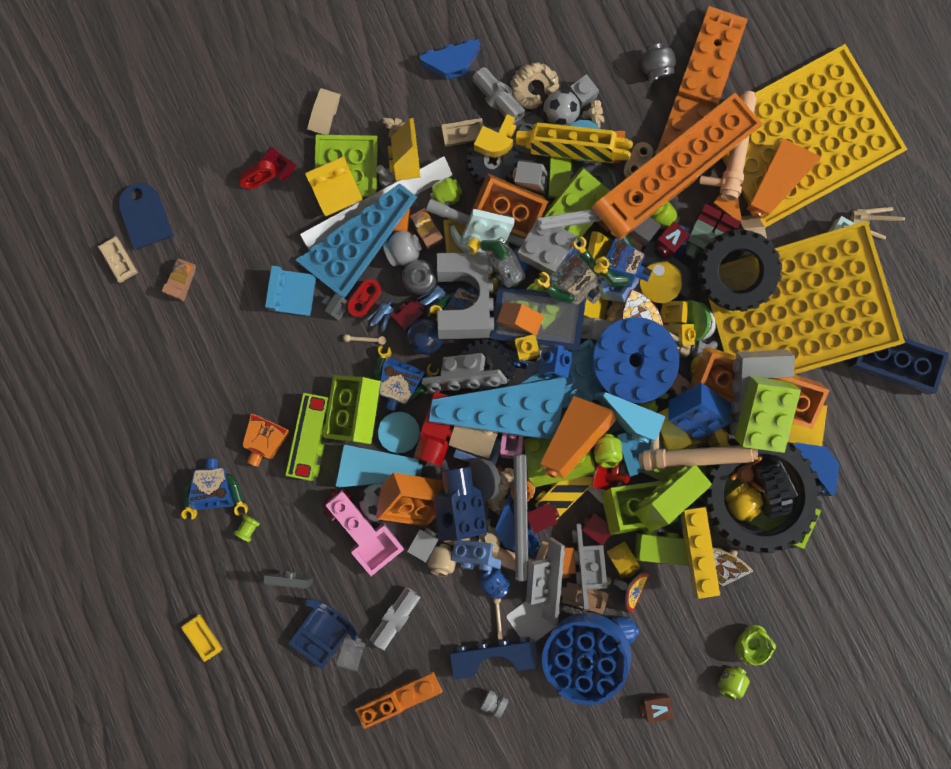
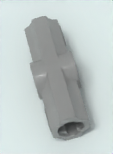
(498, 94)
(395, 618)

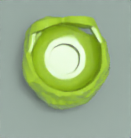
(752, 646)

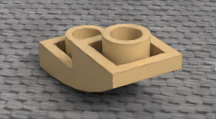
(323, 111)

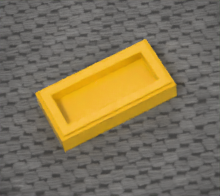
(201, 638)

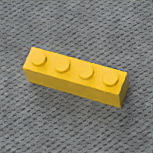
(699, 552)

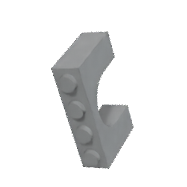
(475, 320)
(757, 364)

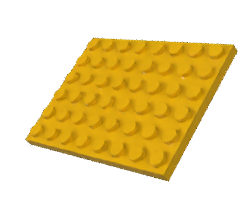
(827, 112)
(825, 307)

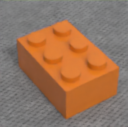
(511, 201)

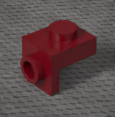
(283, 165)

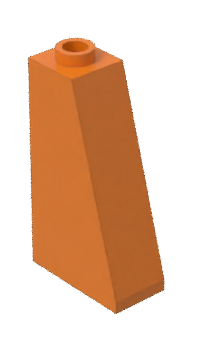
(785, 170)
(576, 435)

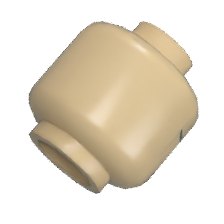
(440, 560)

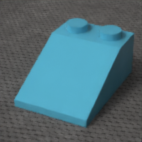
(634, 419)

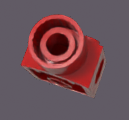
(433, 438)

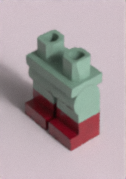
(702, 230)

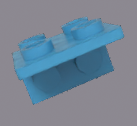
(290, 292)
(630, 453)

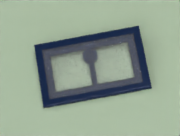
(560, 324)

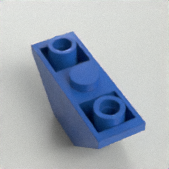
(451, 60)
(822, 462)
(506, 529)

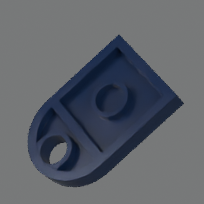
(145, 217)

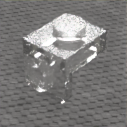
(350, 654)

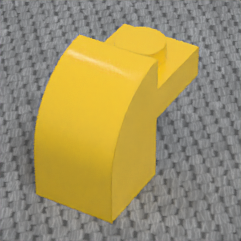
(496, 143)

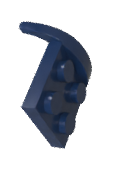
(322, 633)

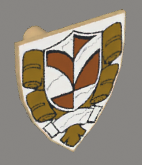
(729, 566)

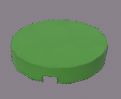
(699, 316)

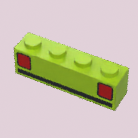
(308, 437)

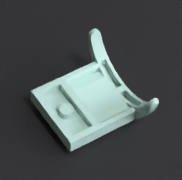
(483, 227)

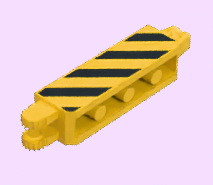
(575, 143)
(565, 493)

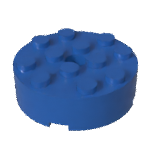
(650, 345)
(601, 643)

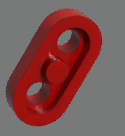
(257, 174)
(363, 298)

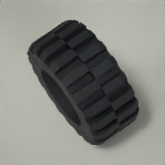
(768, 275)

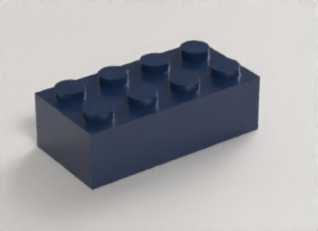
(906, 365)

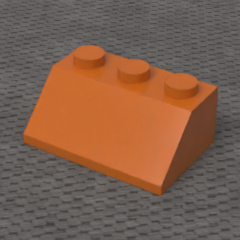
(408, 499)

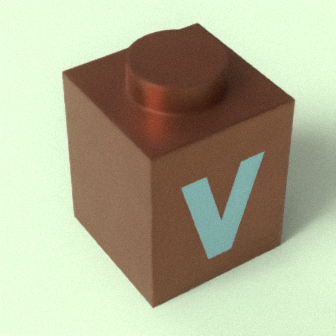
(656, 708)

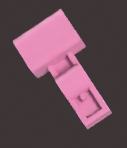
(373, 546)

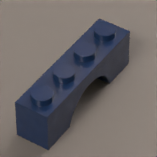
(520, 653)

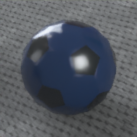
(423, 336)

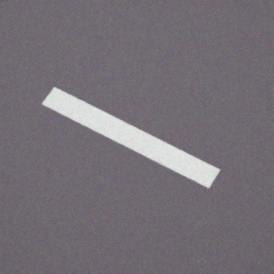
(429, 175)

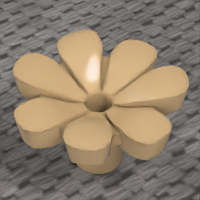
(595, 113)
(392, 125)

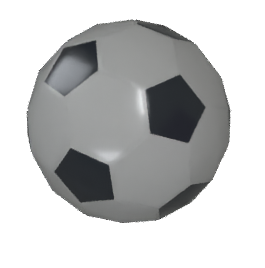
(561, 108)
(369, 501)

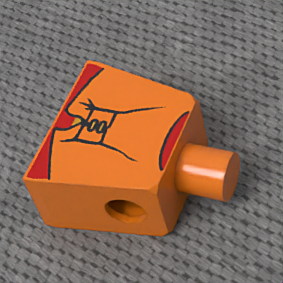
(263, 439)

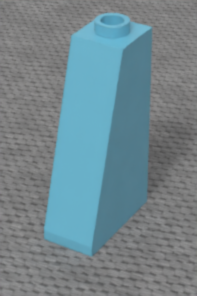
(368, 466)

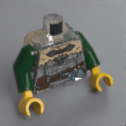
(502, 259)
(574, 279)

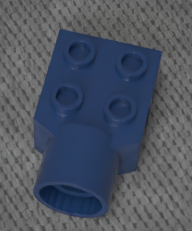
(459, 506)

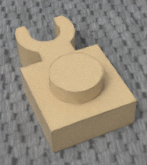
(491, 537)

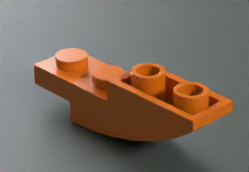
(398, 699)

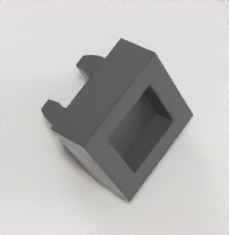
(335, 306)

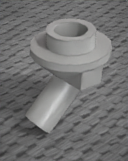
(386, 177)
(699, 346)

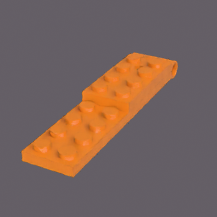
(705, 72)
(676, 166)

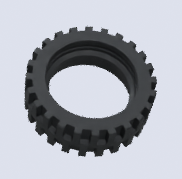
(781, 536)

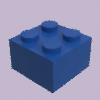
(699, 411)

